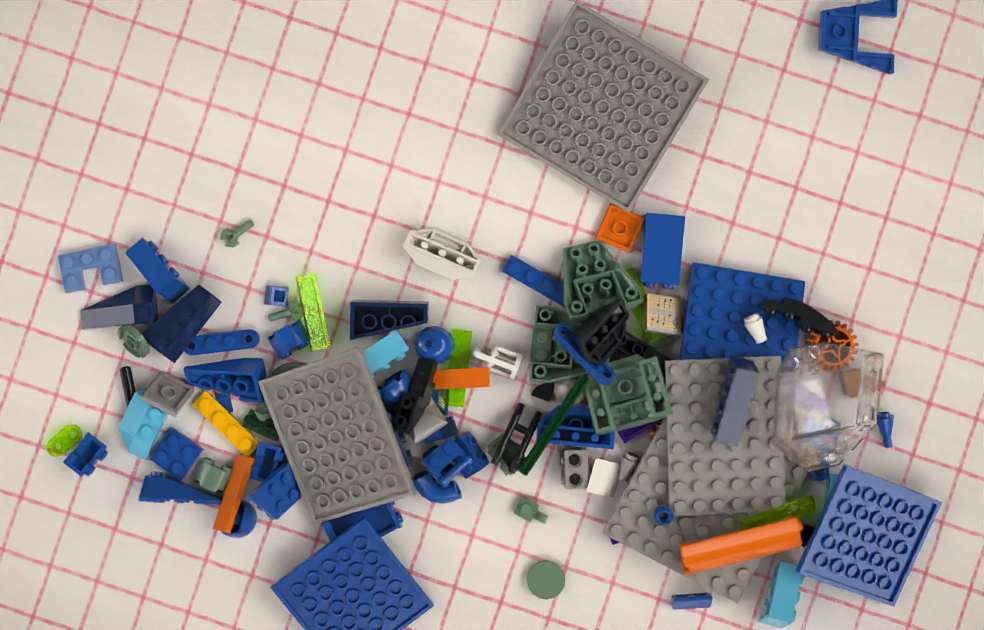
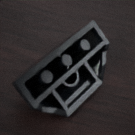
(602, 332)

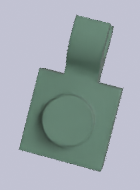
(528, 509)

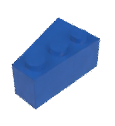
(156, 270)

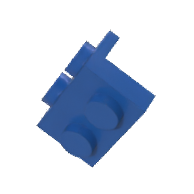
(470, 446)

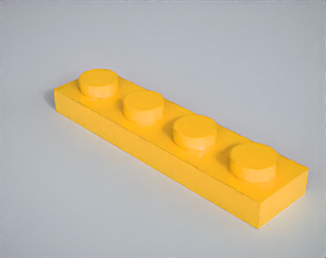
(226, 423)

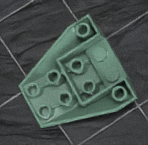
(595, 280)
(548, 357)

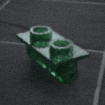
(266, 429)

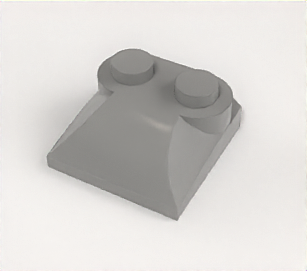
(429, 422)

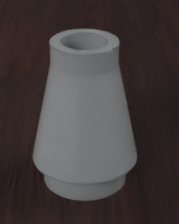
(628, 466)

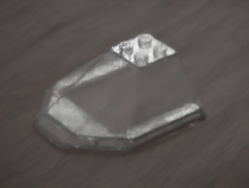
(825, 402)

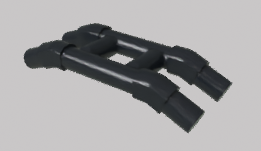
(520, 448)

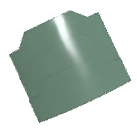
(631, 399)

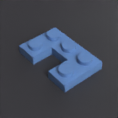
(75, 263)

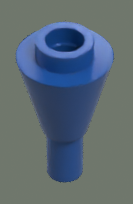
(885, 425)

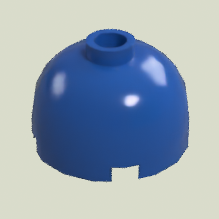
(434, 344)
(394, 387)
(244, 521)

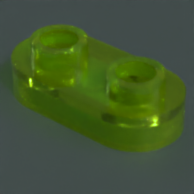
(64, 439)

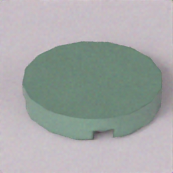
(133, 341)
(546, 579)

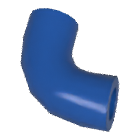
(434, 492)

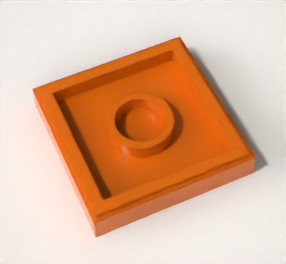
(620, 228)

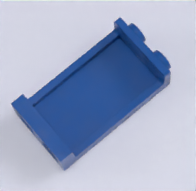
(662, 250)
(381, 517)

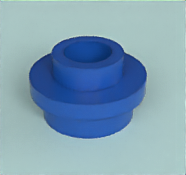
(664, 520)

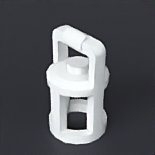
(493, 358)

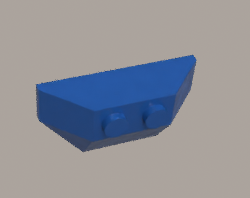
(577, 430)

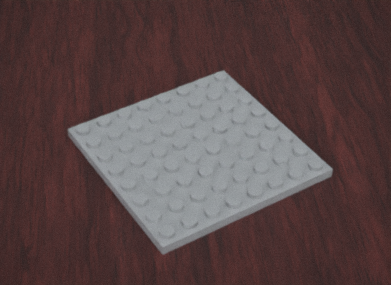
(603, 106)
(636, 527)

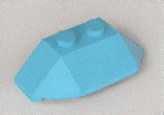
(141, 425)

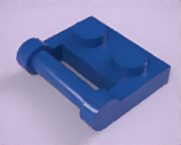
(442, 457)

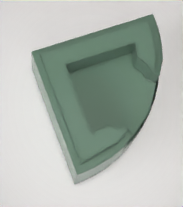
(661, 342)

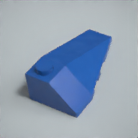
(231, 377)
(162, 488)

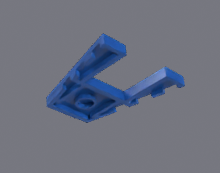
(841, 31)

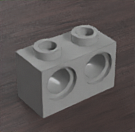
(580, 468)

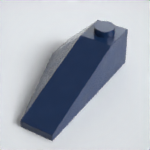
(129, 307)

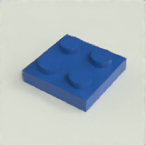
(176, 454)

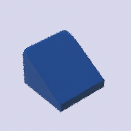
(276, 296)

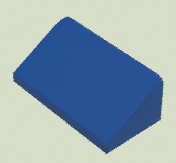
(691, 601)

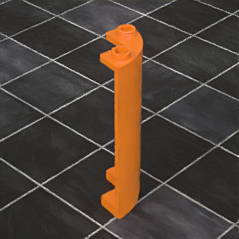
(740, 546)

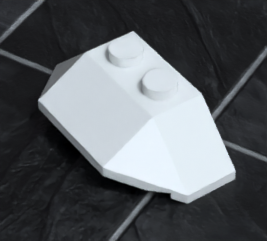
(442, 253)

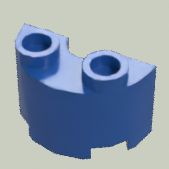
(289, 338)
(86, 455)
(266, 461)

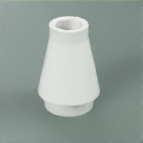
(755, 326)

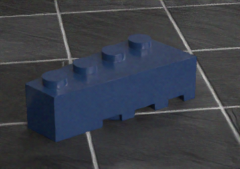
(382, 316)
(181, 323)

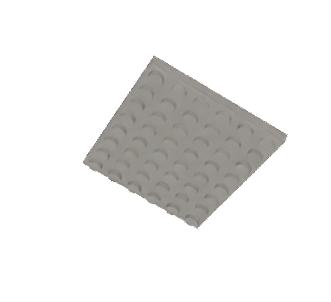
(337, 436)
(714, 475)

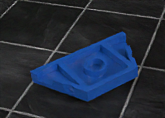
(276, 492)

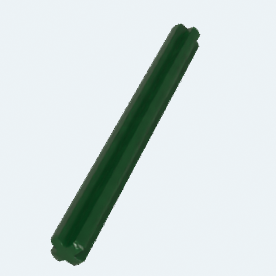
(553, 425)

